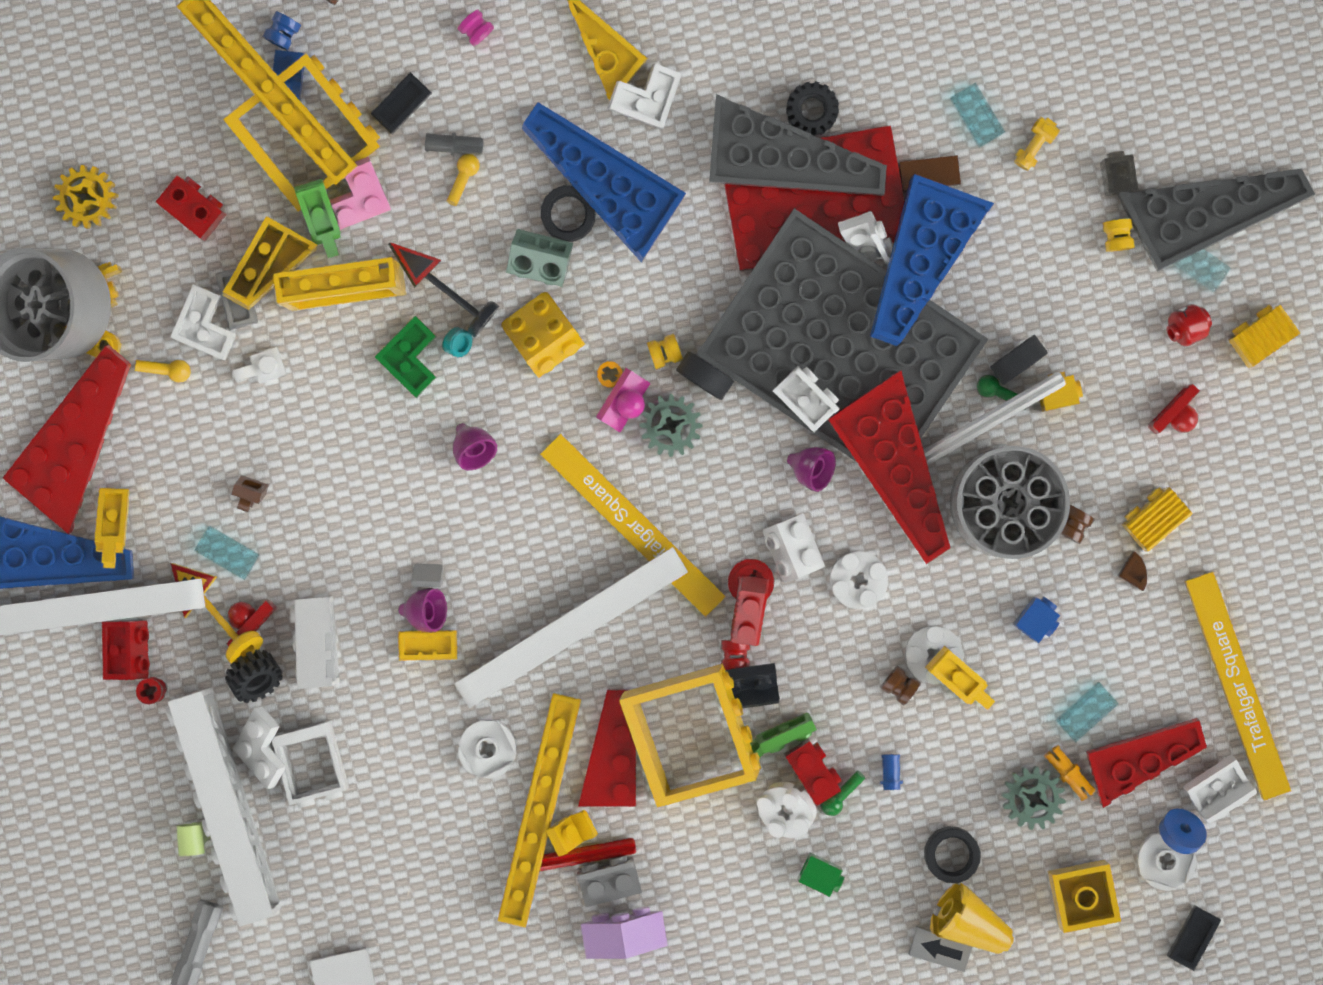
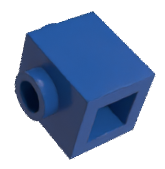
(1038, 619)

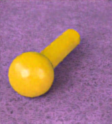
(468, 166)
(177, 370)

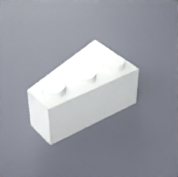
(315, 642)

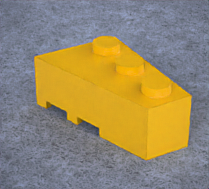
(270, 252)

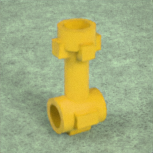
(1044, 131)

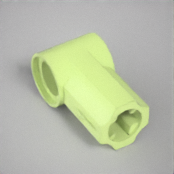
(191, 839)

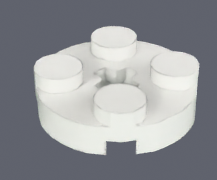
(867, 594)
(921, 641)
(471, 743)
(778, 821)
(1150, 867)

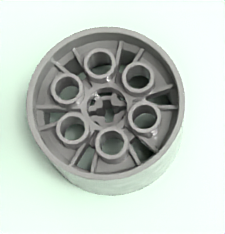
(83, 304)
(967, 519)

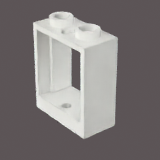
(331, 791)

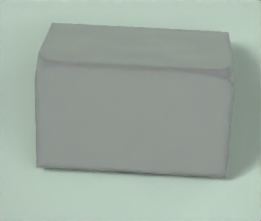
(427, 575)

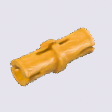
(1069, 773)

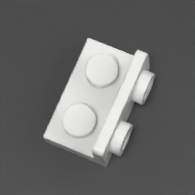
(867, 236)

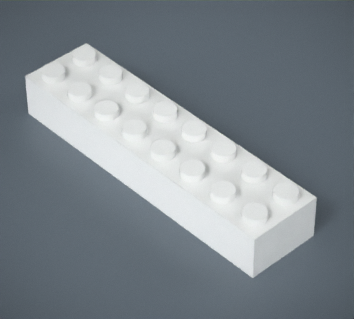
(224, 807)

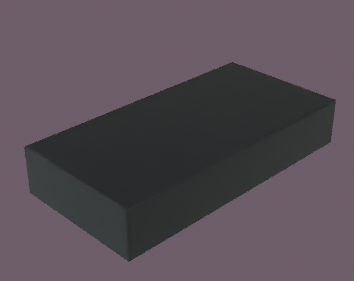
(401, 103)
(1194, 937)

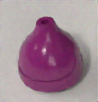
(473, 447)
(813, 467)
(425, 610)

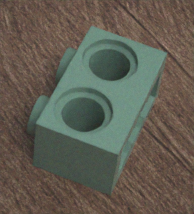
(541, 254)

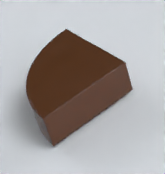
(1134, 571)

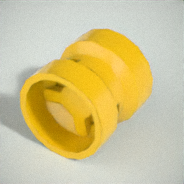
(1118, 228)
(671, 350)

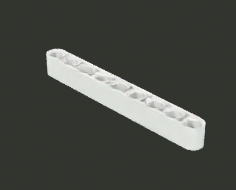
(101, 606)
(571, 627)

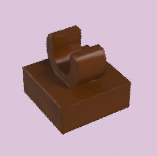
(249, 492)

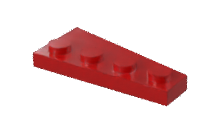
(1130, 762)
(612, 763)

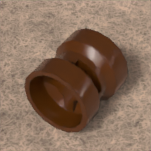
(1076, 523)
(900, 685)

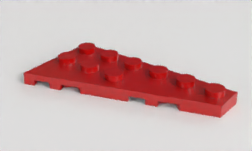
(888, 448)
(66, 449)

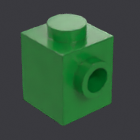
(821, 875)

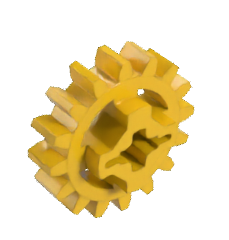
(82, 207)

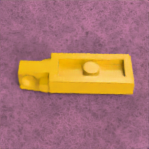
(111, 524)
(959, 678)

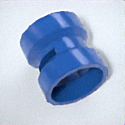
(286, 26)

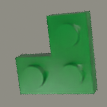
(401, 357)

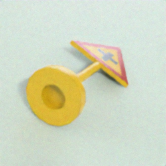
(241, 644)

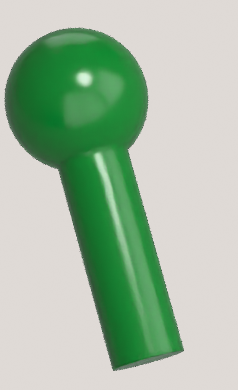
(989, 386)
(834, 805)

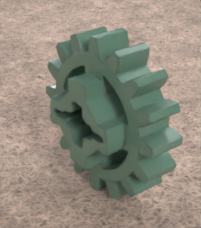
(676, 438)
(1039, 785)

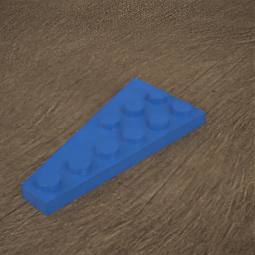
(616, 187)
(927, 243)
(50, 557)

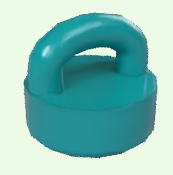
(457, 342)

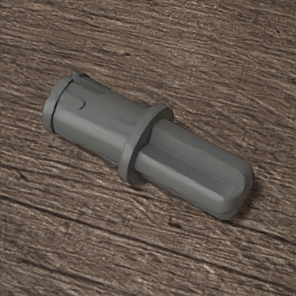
(453, 144)

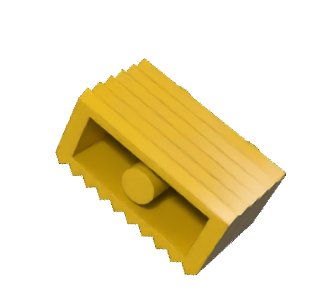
(1263, 335)
(1156, 518)

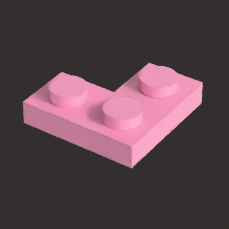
(364, 200)

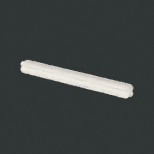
(994, 417)

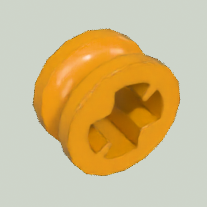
(612, 365)

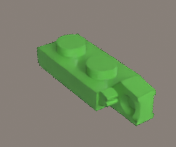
(319, 215)
(776, 737)

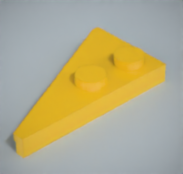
(611, 53)

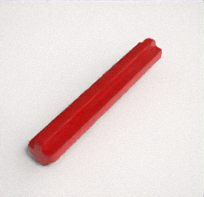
(589, 854)

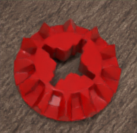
(746, 568)

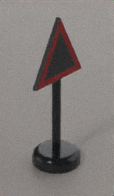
(419, 265)

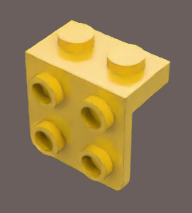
(542, 334)

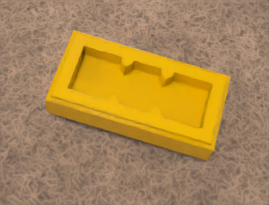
(427, 645)

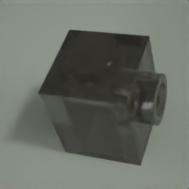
(1118, 173)

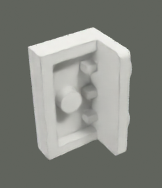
(806, 398)
(793, 548)
(1219, 789)

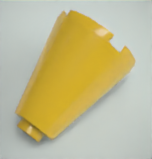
(970, 921)

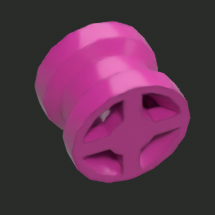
(475, 27)

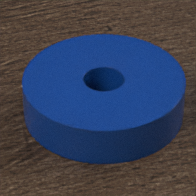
(1182, 831)

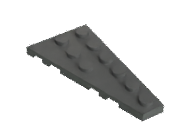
(771, 153)
(1197, 215)

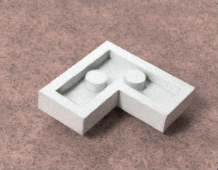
(650, 104)
(195, 327)
(255, 750)

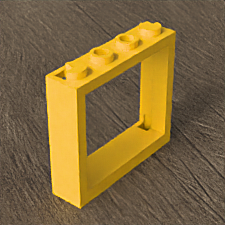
(333, 90)
(339, 284)
(646, 748)

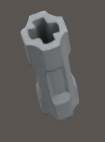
(196, 946)

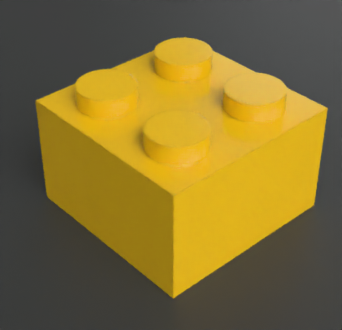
(1084, 896)

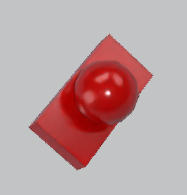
(1177, 412)
(244, 618)

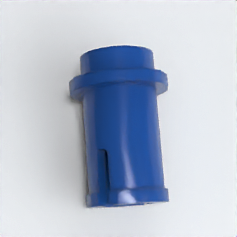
(891, 772)

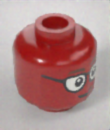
(1189, 325)

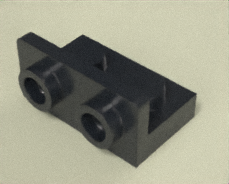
(755, 685)

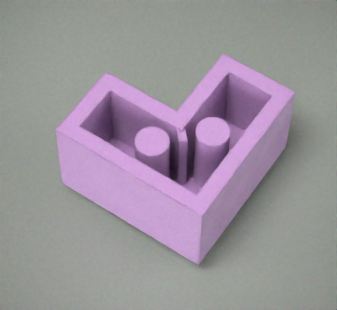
(624, 934)

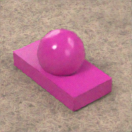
(624, 400)

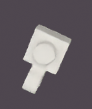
(265, 366)

